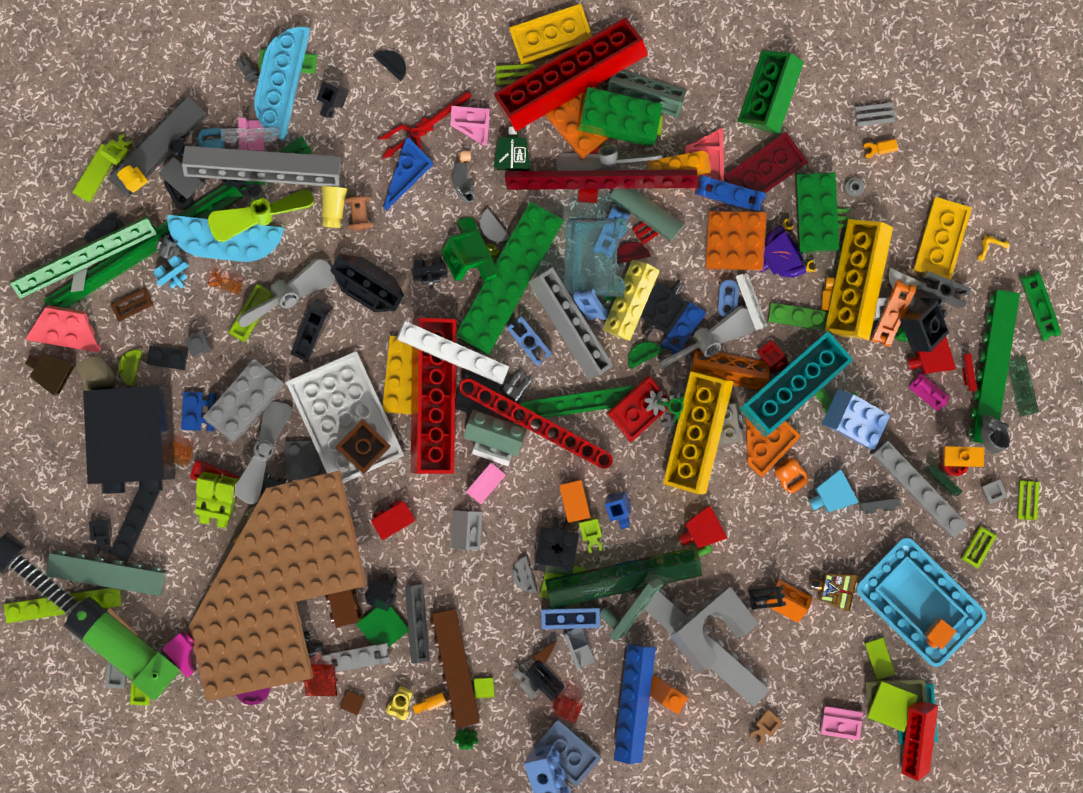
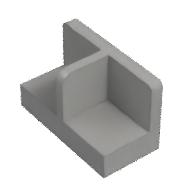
(579, 647)

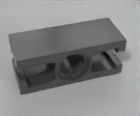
(949, 285)

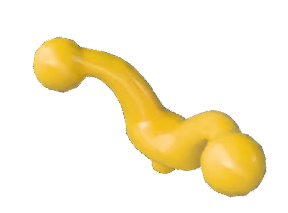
(1005, 244)

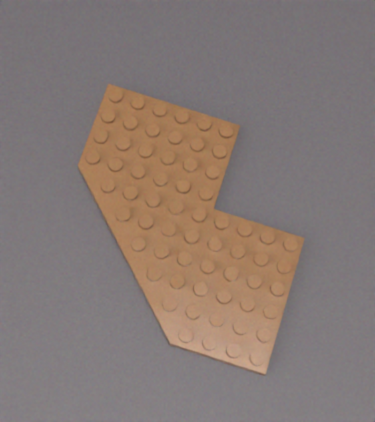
(288, 552)

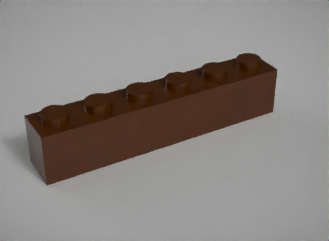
(456, 668)

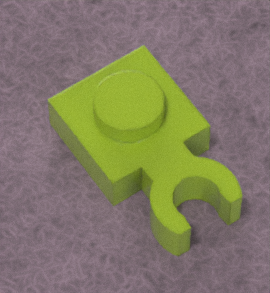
(116, 151)
(591, 531)

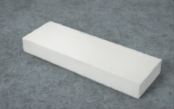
(751, 301)

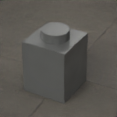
(198, 344)

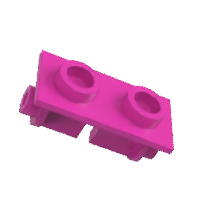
(929, 392)

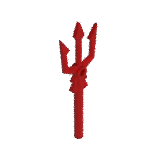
(421, 128)

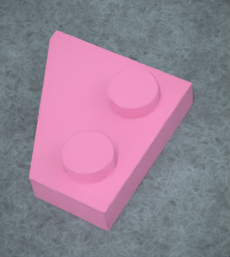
(471, 122)

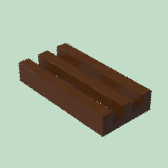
(117, 311)

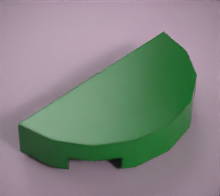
(642, 353)

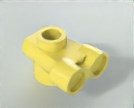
(398, 706)

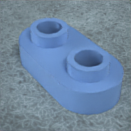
(729, 299)

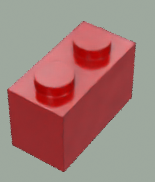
(393, 520)

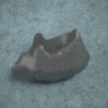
(994, 434)

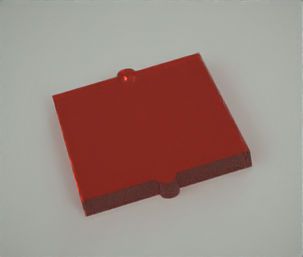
(323, 682)

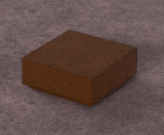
(352, 702)

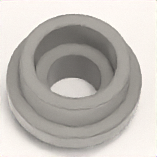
(848, 187)

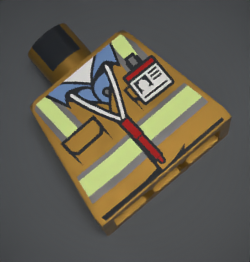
(835, 589)

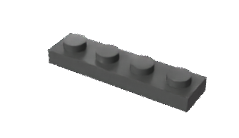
(417, 623)

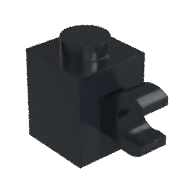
(332, 96)
(381, 593)

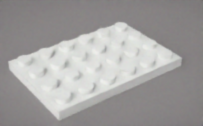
(333, 403)

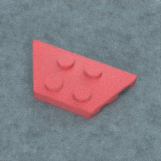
(713, 146)
(65, 329)

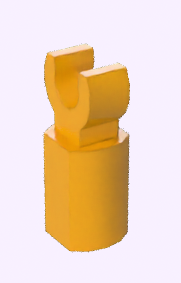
(881, 147)
(827, 293)
(430, 703)

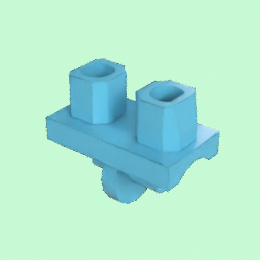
(178, 266)

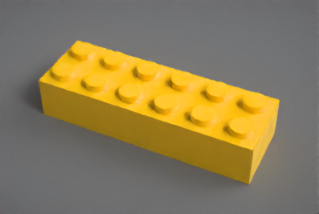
(858, 279)
(698, 432)

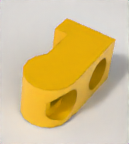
(132, 178)

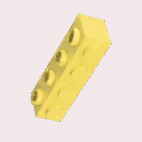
(628, 309)

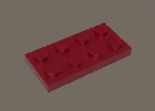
(768, 166)

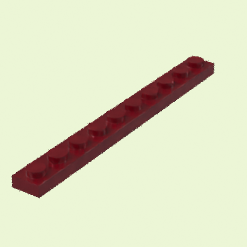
(601, 179)

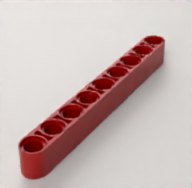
(542, 430)

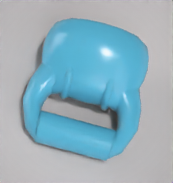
(210, 143)

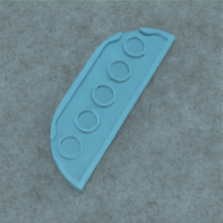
(280, 78)
(196, 239)

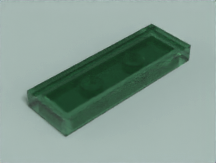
(1022, 387)

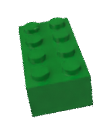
(620, 117)
(817, 213)

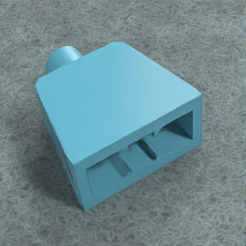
(833, 493)

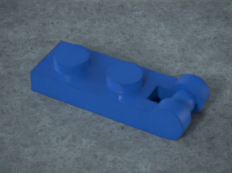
(684, 328)

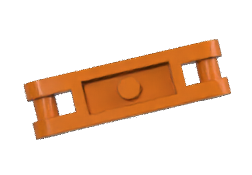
(894, 310)

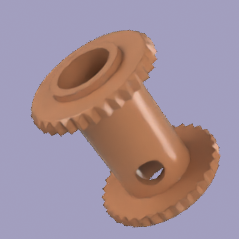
(359, 215)

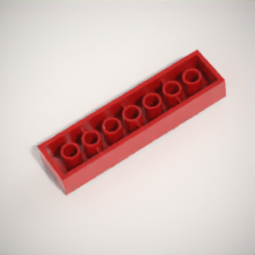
(570, 74)
(433, 404)

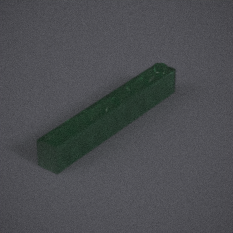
(623, 577)

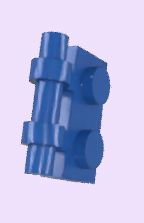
(193, 409)

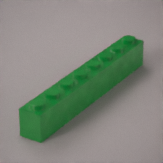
(994, 360)

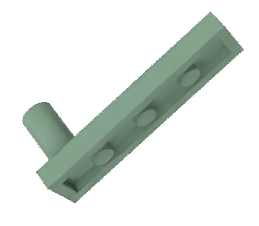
(622, 626)

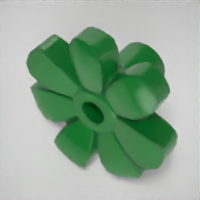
(466, 739)

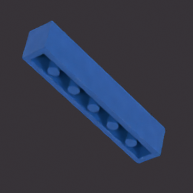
(634, 703)

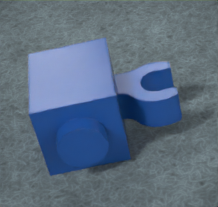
(619, 508)

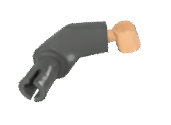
(459, 178)

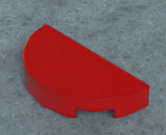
(968, 373)

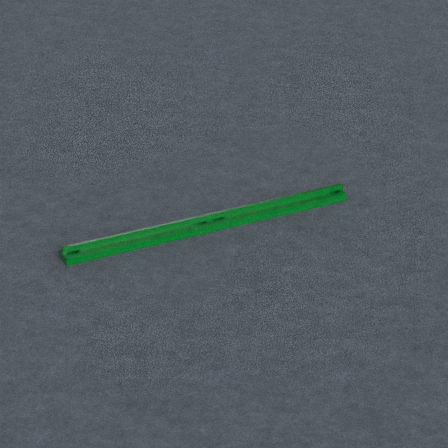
(137, 253)

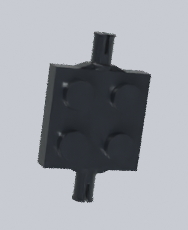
(663, 308)

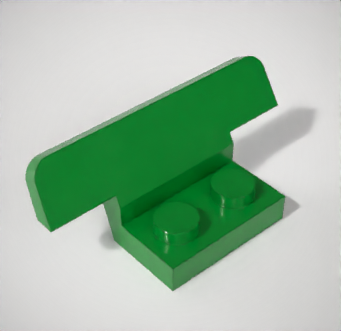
(468, 251)

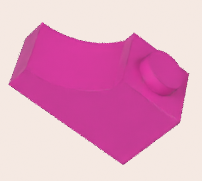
(179, 651)

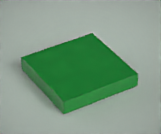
(383, 626)

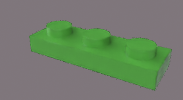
(797, 316)

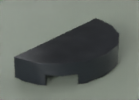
(392, 62)

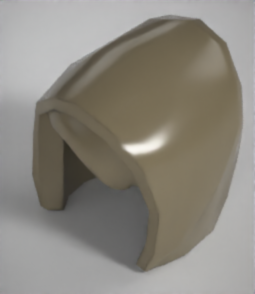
(95, 373)

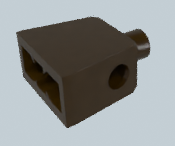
(50, 372)

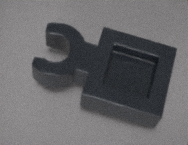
(100, 531)

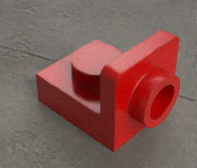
(773, 357)

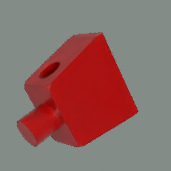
(936, 361)
(703, 529)

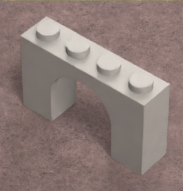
(689, 635)

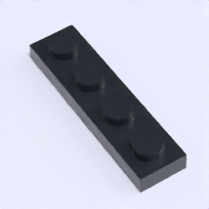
(134, 524)

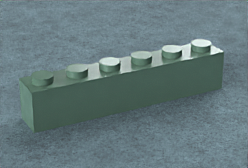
(105, 573)

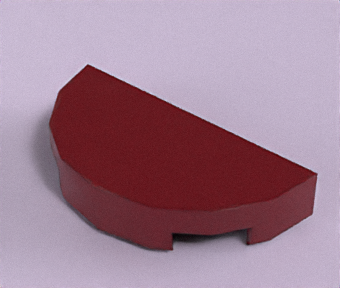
(631, 251)

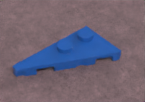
(409, 169)

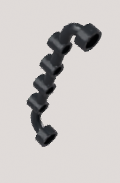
(253, 190)

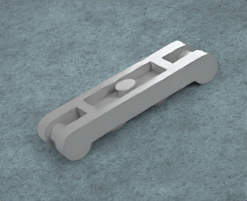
(358, 657)

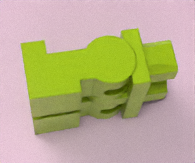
(215, 498)

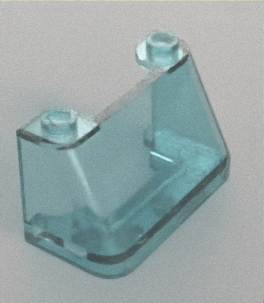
(593, 256)

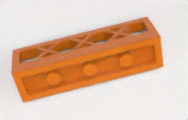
(742, 377)

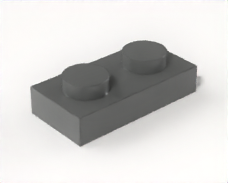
(871, 506)

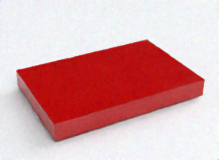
(631, 413)

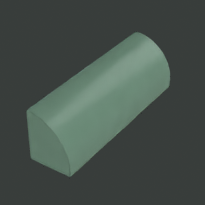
(648, 212)

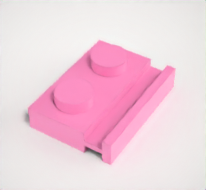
(841, 722)

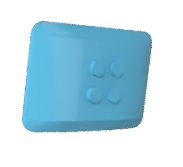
(912, 592)

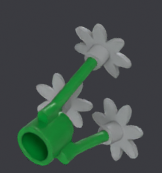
(674, 405)

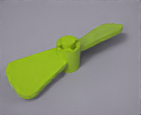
(231, 222)

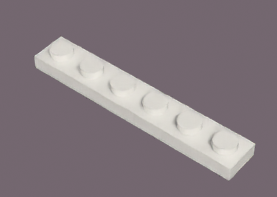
(452, 352)

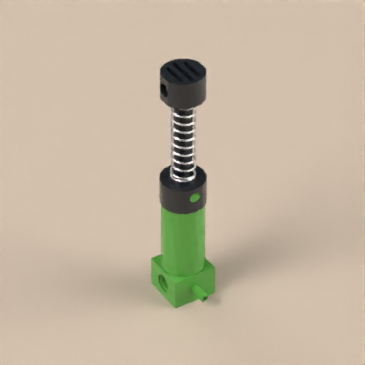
(94, 625)

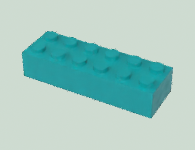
(796, 384)

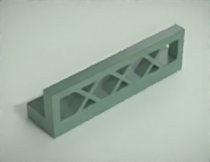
(671, 104)

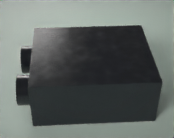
(129, 437)

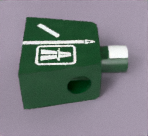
(512, 153)

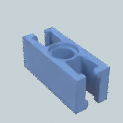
(520, 340)

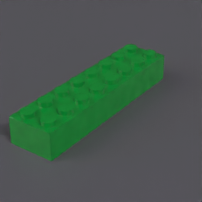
(515, 269)

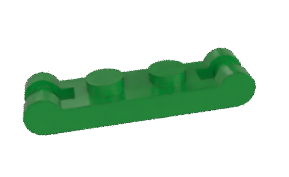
(1040, 305)

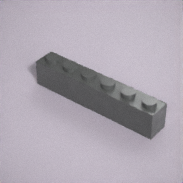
(154, 149)

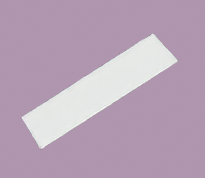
(79, 280)

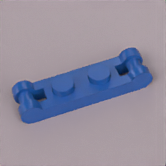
(730, 194)

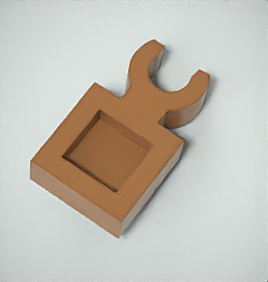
(767, 724)

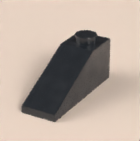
(311, 329)

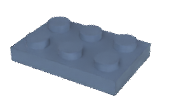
(575, 755)

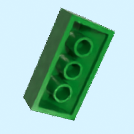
(771, 91)

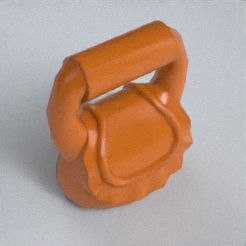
(788, 471)

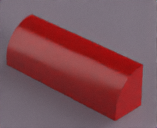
(919, 740)

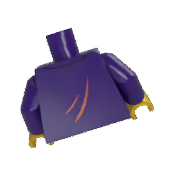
(783, 255)

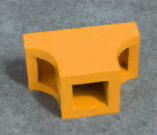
(963, 456)

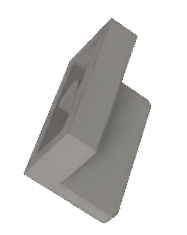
(466, 530)

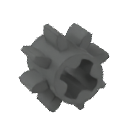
(167, 247)

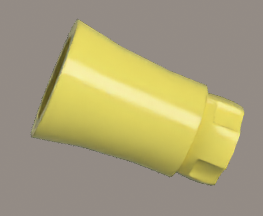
(333, 205)

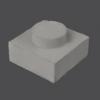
(994, 491)

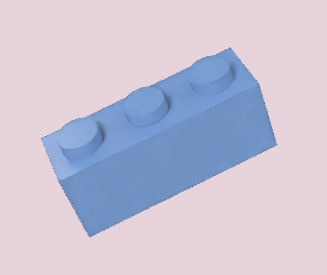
(570, 617)

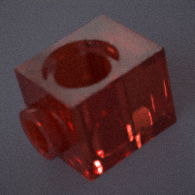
(567, 708)

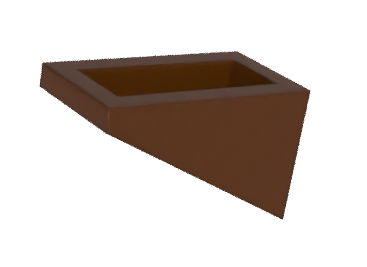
(544, 653)

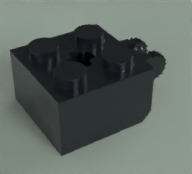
(925, 324)
(559, 540)

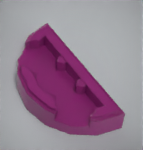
(254, 697)

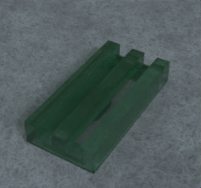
(943, 480)

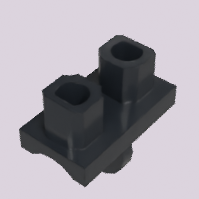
(429, 274)

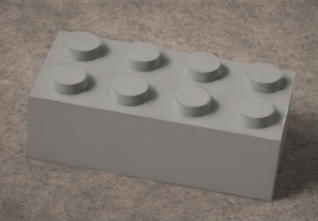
(244, 401)

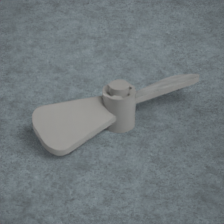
(605, 160)
(311, 279)
(709, 341)
(273, 421)

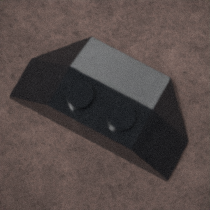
(367, 283)

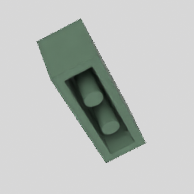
(495, 433)

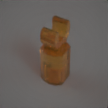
(227, 284)

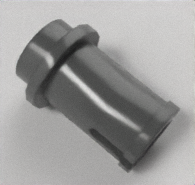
(250, 74)

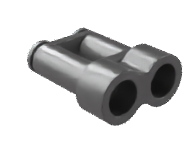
(510, 389)

